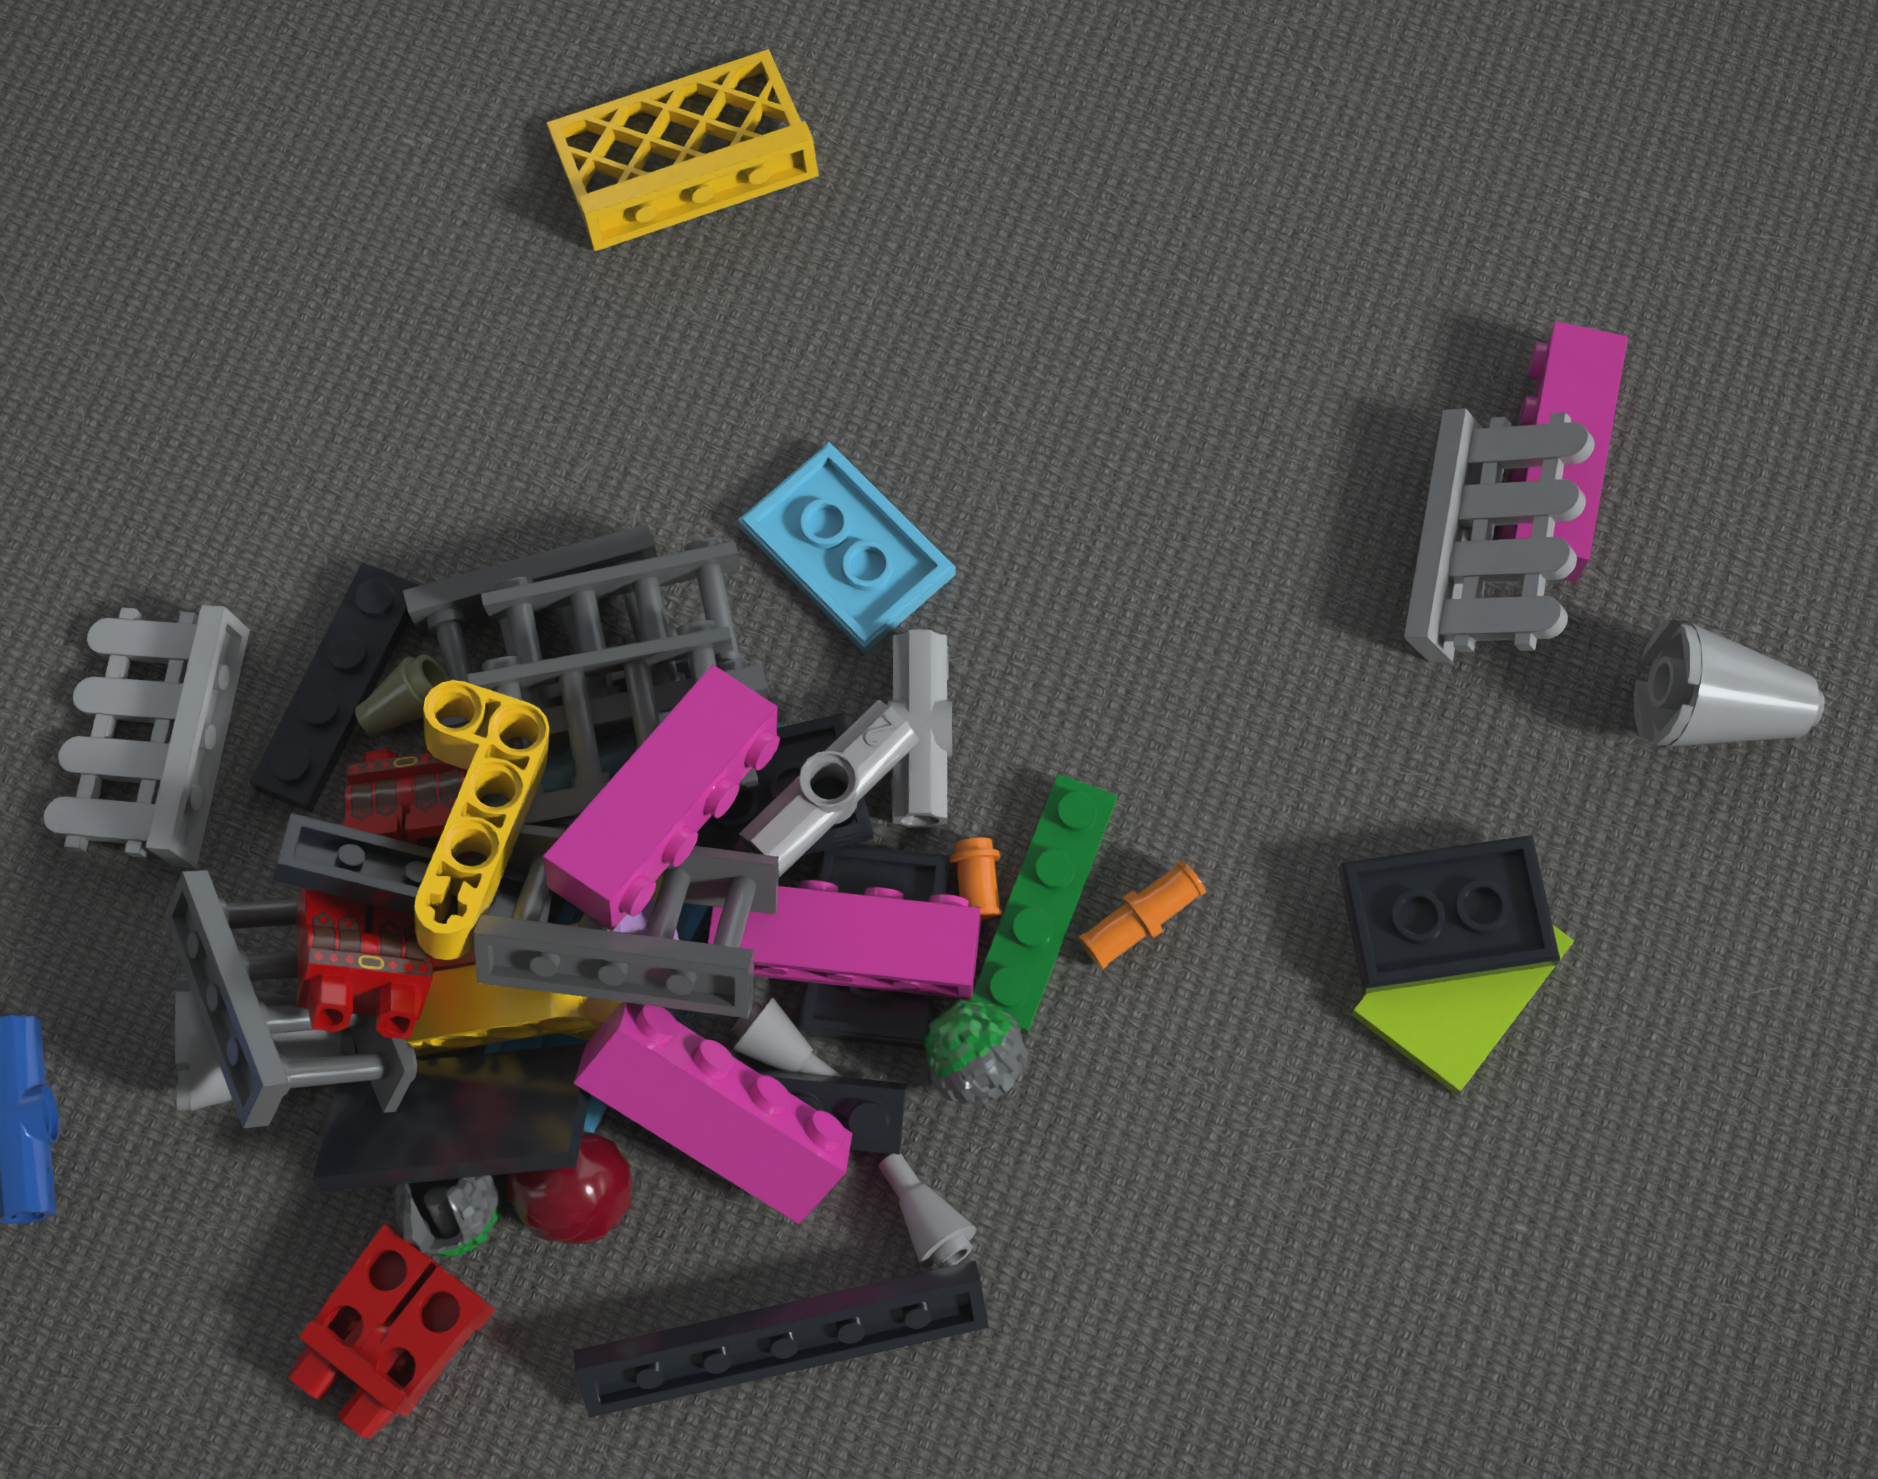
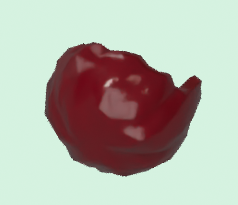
(577, 1201)

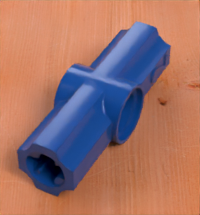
(26, 1124)

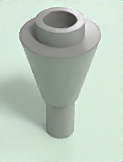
(776, 1041)
(935, 1227)

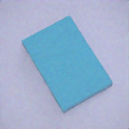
(847, 547)

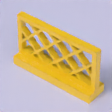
(696, 180)

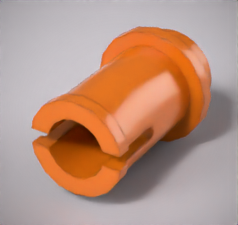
(977, 875)

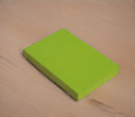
(1453, 1023)

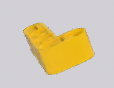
(472, 824)
(475, 1014)

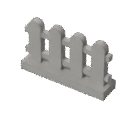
(1459, 526)
(187, 739)

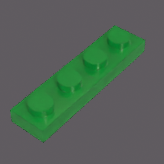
(1044, 899)

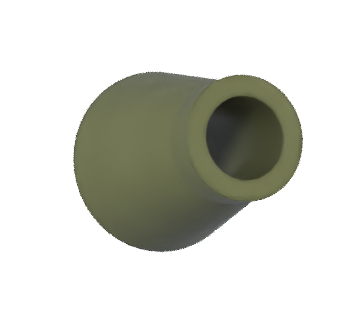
(400, 695)

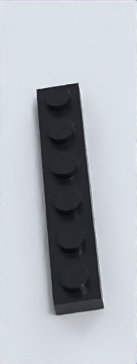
(780, 1339)

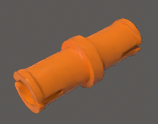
(1142, 914)

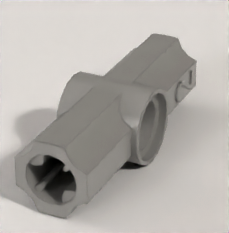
(921, 698)
(856, 758)

